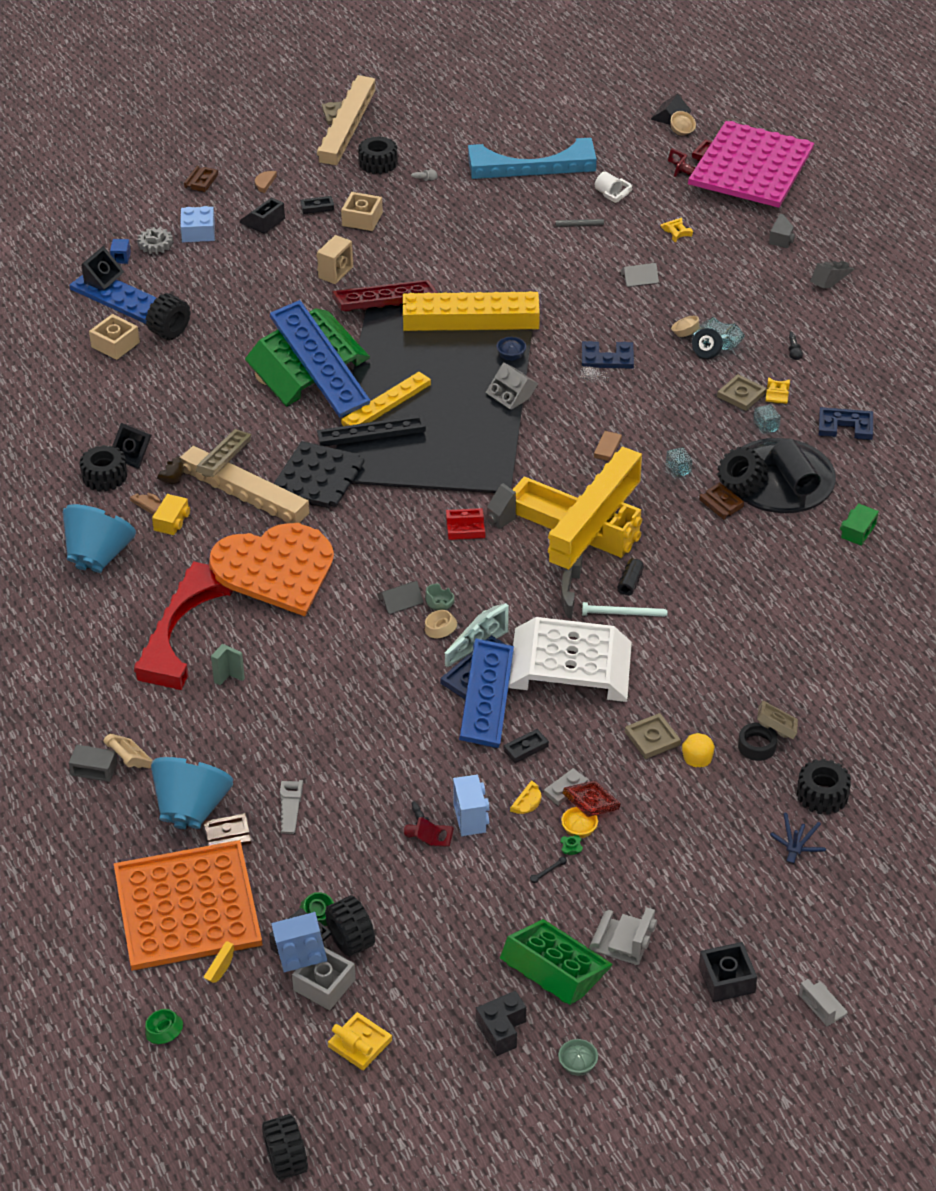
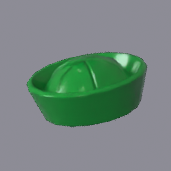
(316, 903)
(163, 1026)

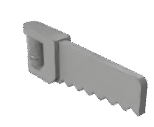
(290, 805)

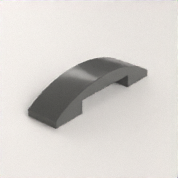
(567, 597)

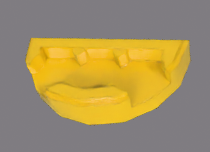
(528, 799)
(220, 963)

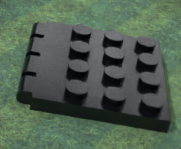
(319, 473)

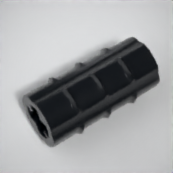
(630, 577)

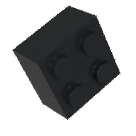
(727, 971)

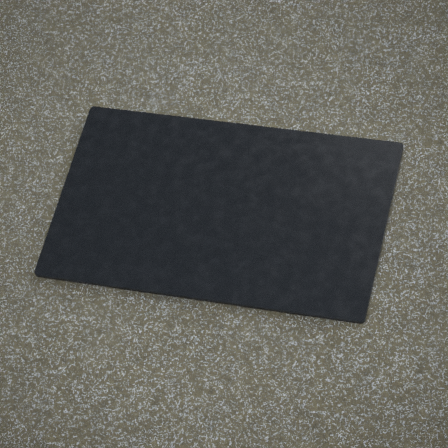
(467, 434)

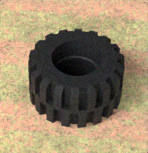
(378, 155)
(168, 316)
(734, 463)
(103, 468)
(823, 798)
(350, 925)
(285, 1147)

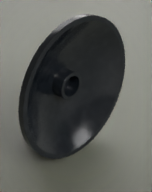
(796, 476)

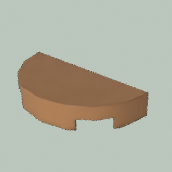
(264, 180)
(148, 502)

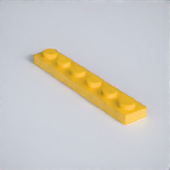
(388, 400)

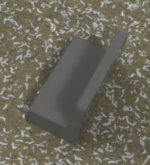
(401, 597)

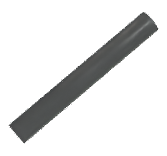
(584, 222)

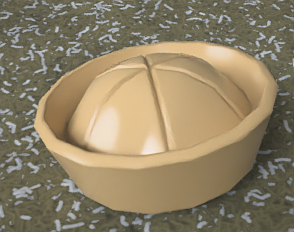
(682, 123)
(686, 326)
(433, 621)

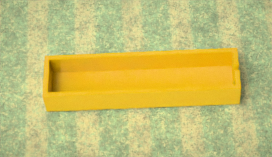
(470, 311)
(594, 507)

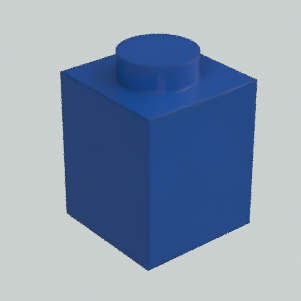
(120, 250)

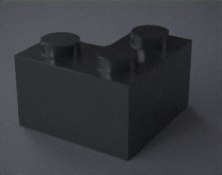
(498, 1019)

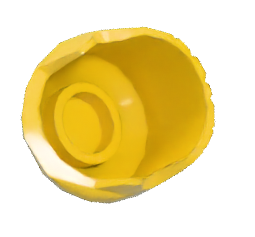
(698, 750)

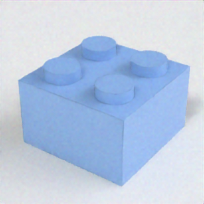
(197, 224)
(470, 805)

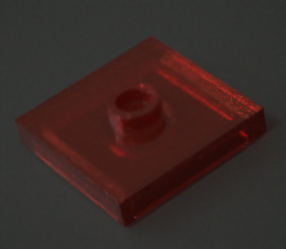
(591, 798)

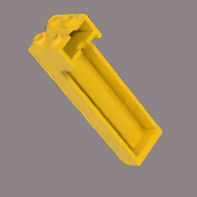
(547, 505)

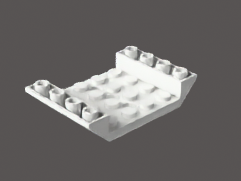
(543, 654)

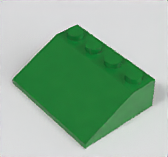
(554, 960)

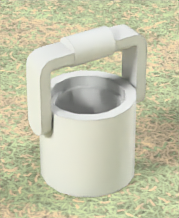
(611, 186)

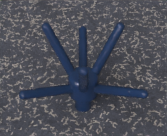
(794, 845)

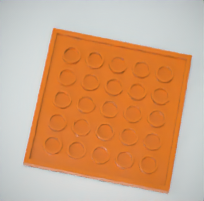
(186, 904)

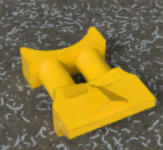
(671, 227)
(777, 391)

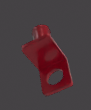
(681, 166)
(429, 832)

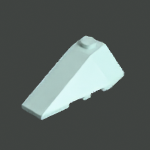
(488, 623)

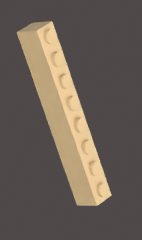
(346, 120)
(249, 488)

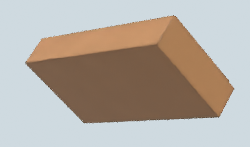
(607, 445)

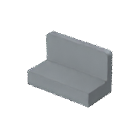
(640, 274)
(822, 1002)

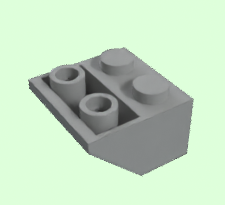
(511, 386)

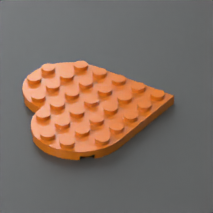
(278, 568)

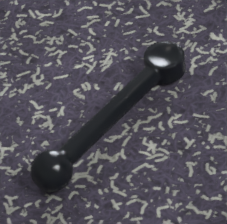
(535, 878)

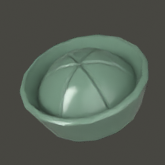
(578, 1056)

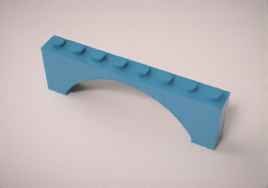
(488, 164)

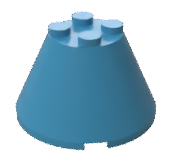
(93, 536)
(188, 791)

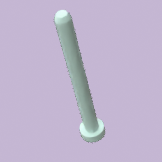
(622, 610)

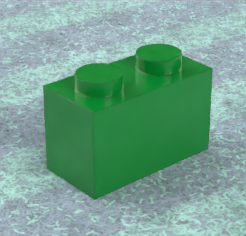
(859, 524)

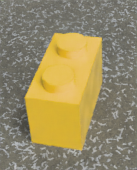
(170, 514)

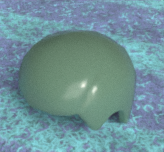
(438, 598)

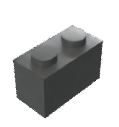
(93, 763)

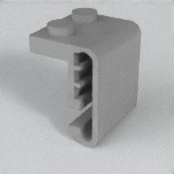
(624, 938)

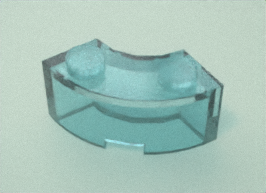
(730, 333)

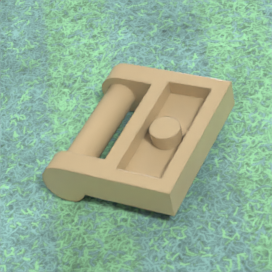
(128, 751)

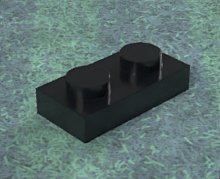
(316, 205)
(526, 745)

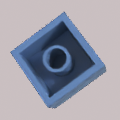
(299, 942)

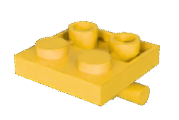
(359, 1040)

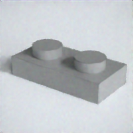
(555, 790)

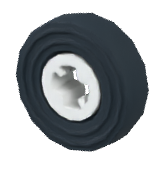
(699, 346)

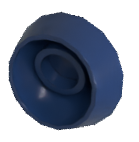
(511, 348)

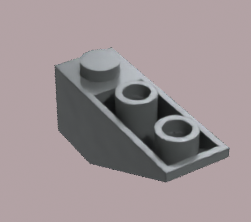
(829, 274)

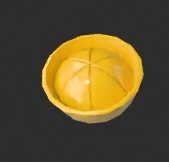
(577, 823)

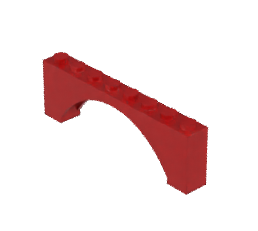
(158, 661)

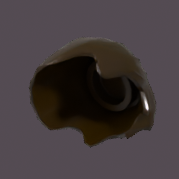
(173, 471)

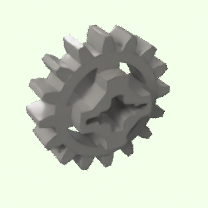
(155, 240)

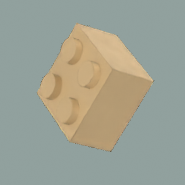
(361, 211)
(335, 259)
(114, 336)

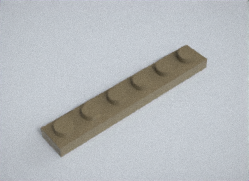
(223, 453)

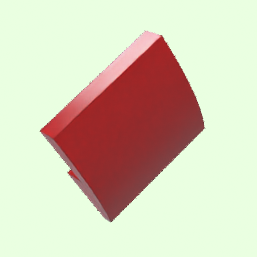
(465, 524)

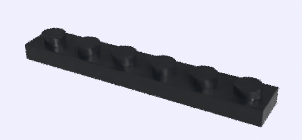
(371, 431)

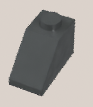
(782, 232)
(502, 507)

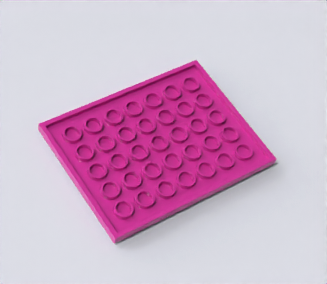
(751, 163)

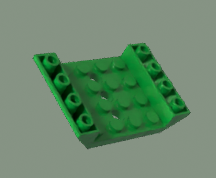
(282, 369)

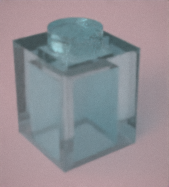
(767, 418)
(679, 462)

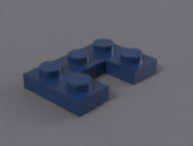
(621, 359)
(859, 419)

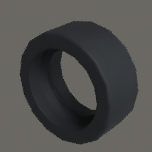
(757, 753)

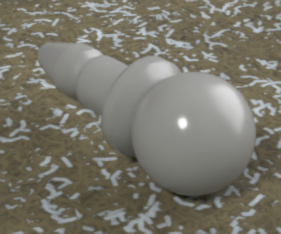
(426, 175)

